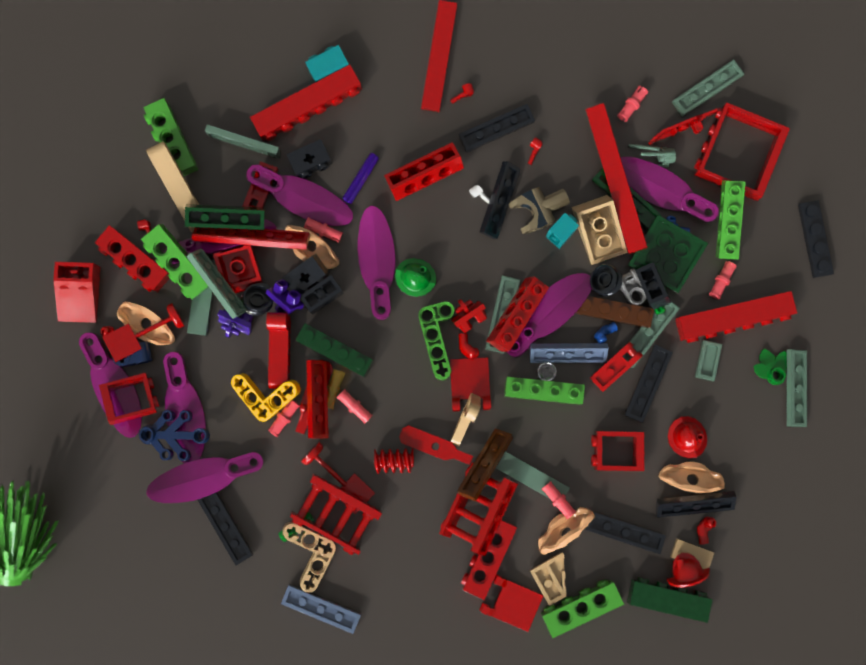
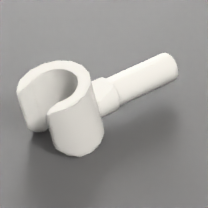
(477, 190)

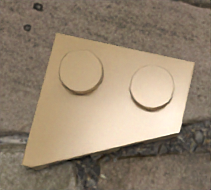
(551, 578)

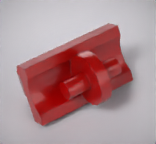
(467, 311)

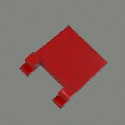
(470, 377)
(514, 604)

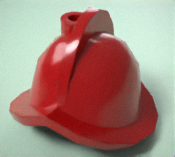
(687, 437)
(687, 571)

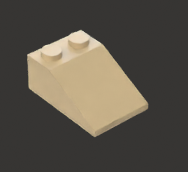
(600, 229)

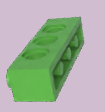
(154, 114)
(730, 219)
(152, 241)
(544, 390)
(593, 610)

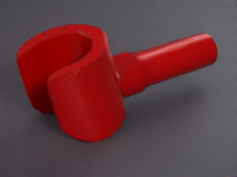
(467, 92)
(536, 144)
(144, 225)

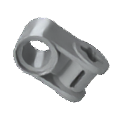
(632, 286)

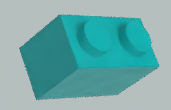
(326, 63)
(562, 230)

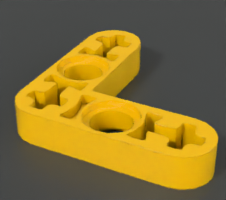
(267, 403)

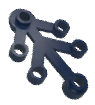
(172, 434)

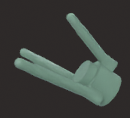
(664, 154)

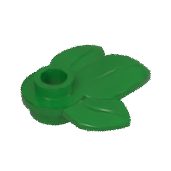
(769, 364)

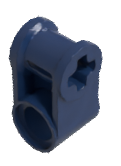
(139, 357)

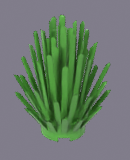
(17, 539)

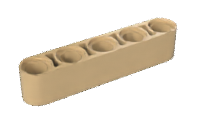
(172, 177)

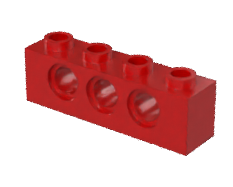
(424, 171)
(111, 238)
(517, 314)
(481, 587)

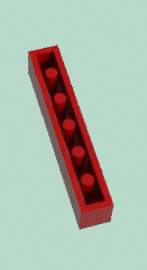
(306, 103)
(737, 315)

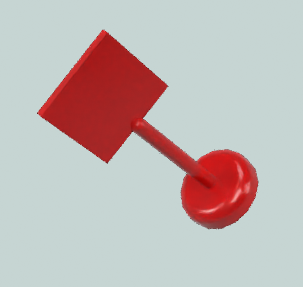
(124, 342)
(353, 485)

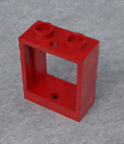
(125, 382)
(638, 451)

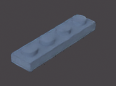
(569, 353)
(321, 609)

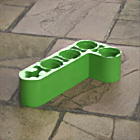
(438, 341)

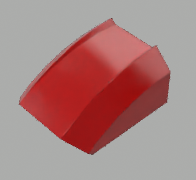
(238, 267)

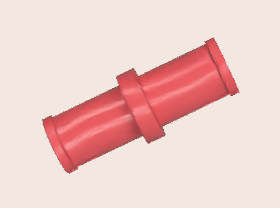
(632, 103)
(323, 230)
(722, 280)
(354, 406)
(283, 418)
(559, 500)

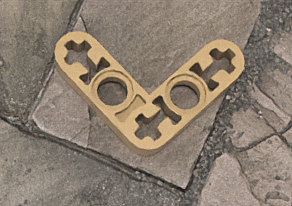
(468, 414)
(318, 554)

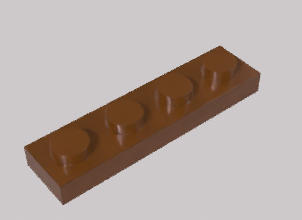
(617, 311)
(485, 464)

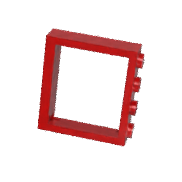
(749, 118)

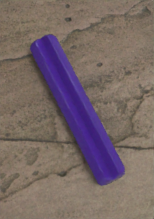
(360, 178)

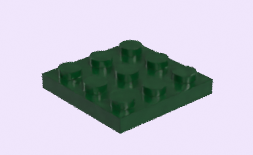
(672, 252)

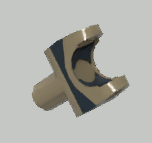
(540, 207)

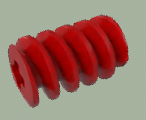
(393, 461)

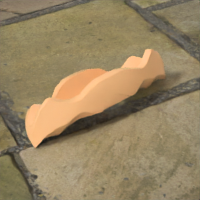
(322, 250)
(135, 313)
(707, 480)
(553, 537)

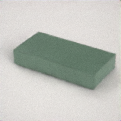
(708, 360)

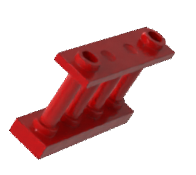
(352, 504)
(489, 524)

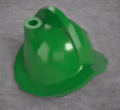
(415, 277)

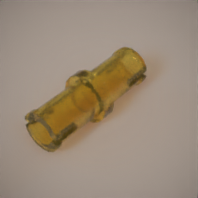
(334, 387)

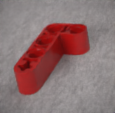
(279, 348)

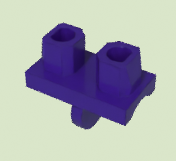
(285, 300)
(235, 325)

